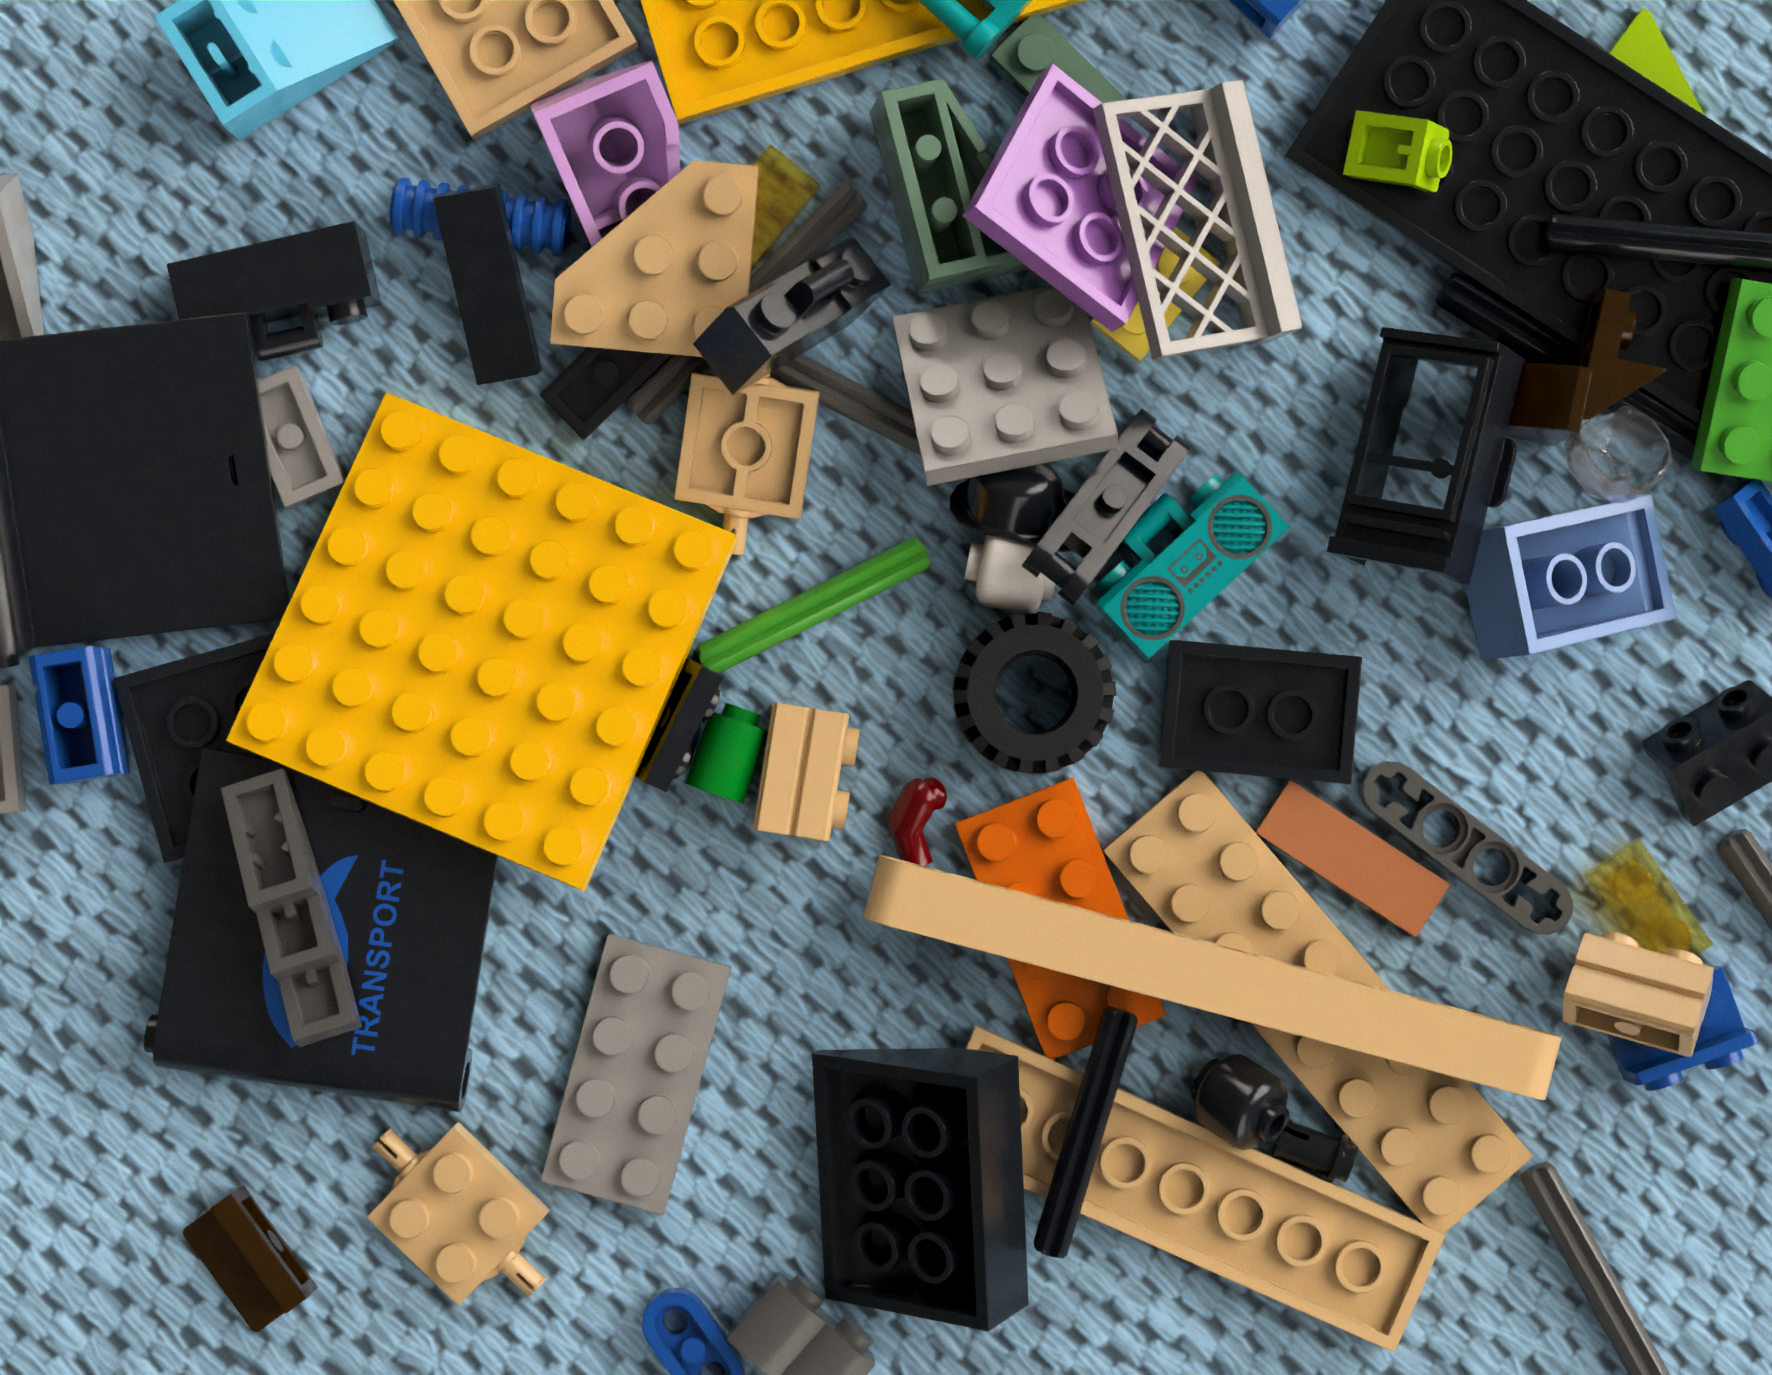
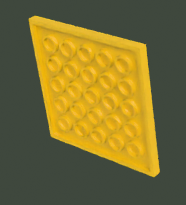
(483, 641)

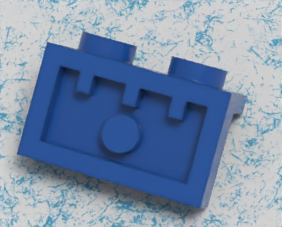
(1717, 1045)

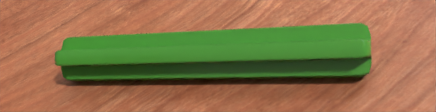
(814, 606)

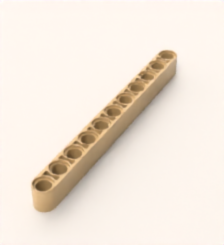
(1212, 977)

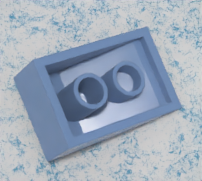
(1568, 579)

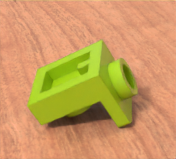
(1398, 150)

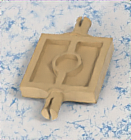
(746, 450)
(458, 1213)

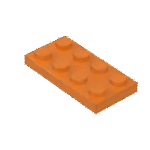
(1051, 851)

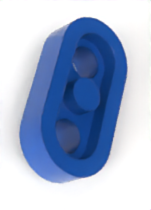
(695, 1345)

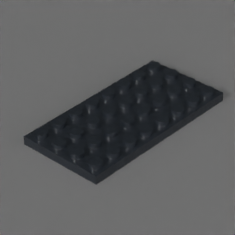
(1542, 132)

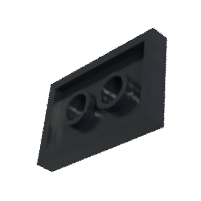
(1260, 711)

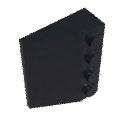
(922, 1182)

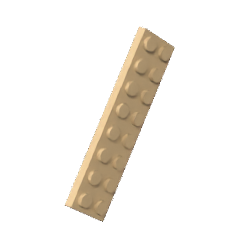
(1225, 886)
(1228, 1205)

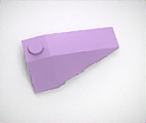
(611, 143)

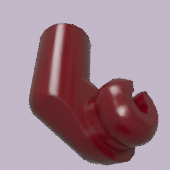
(910, 816)

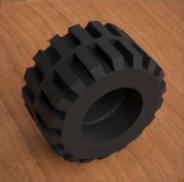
(1090, 693)

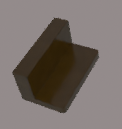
(249, 1259)

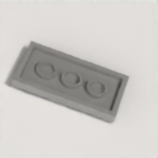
(636, 1074)

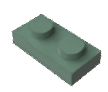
(1039, 45)

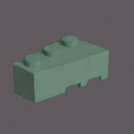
(932, 173)

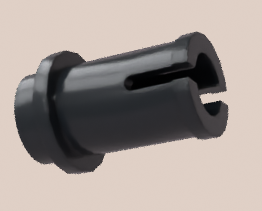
(1316, 1151)

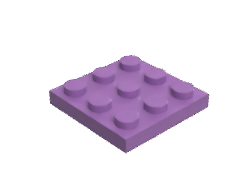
(1054, 201)

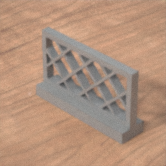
(1237, 214)

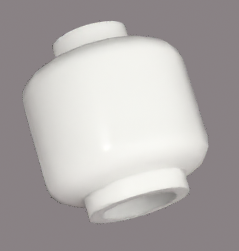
(1002, 579)

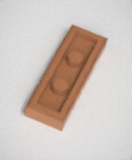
(1351, 858)

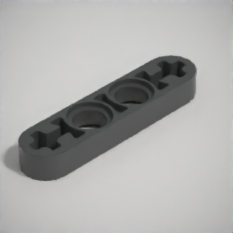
(1468, 842)

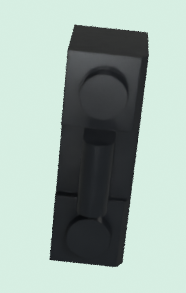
(282, 278)
(791, 315)

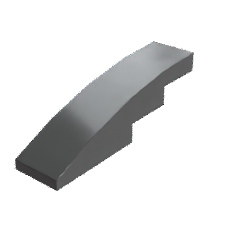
(290, 907)

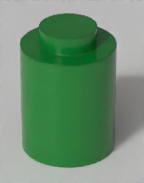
(727, 753)

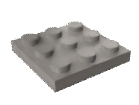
(1003, 384)

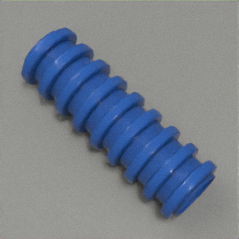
(530, 222)

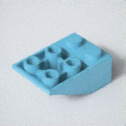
(271, 54)

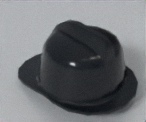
(1012, 503)

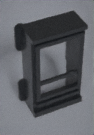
(1418, 535)

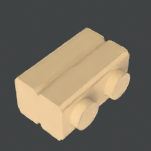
(804, 772)
(1638, 992)

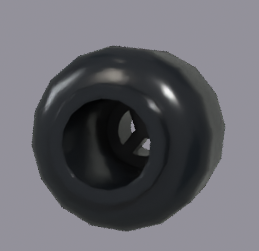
(1240, 1101)

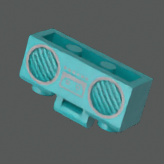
(1215, 547)

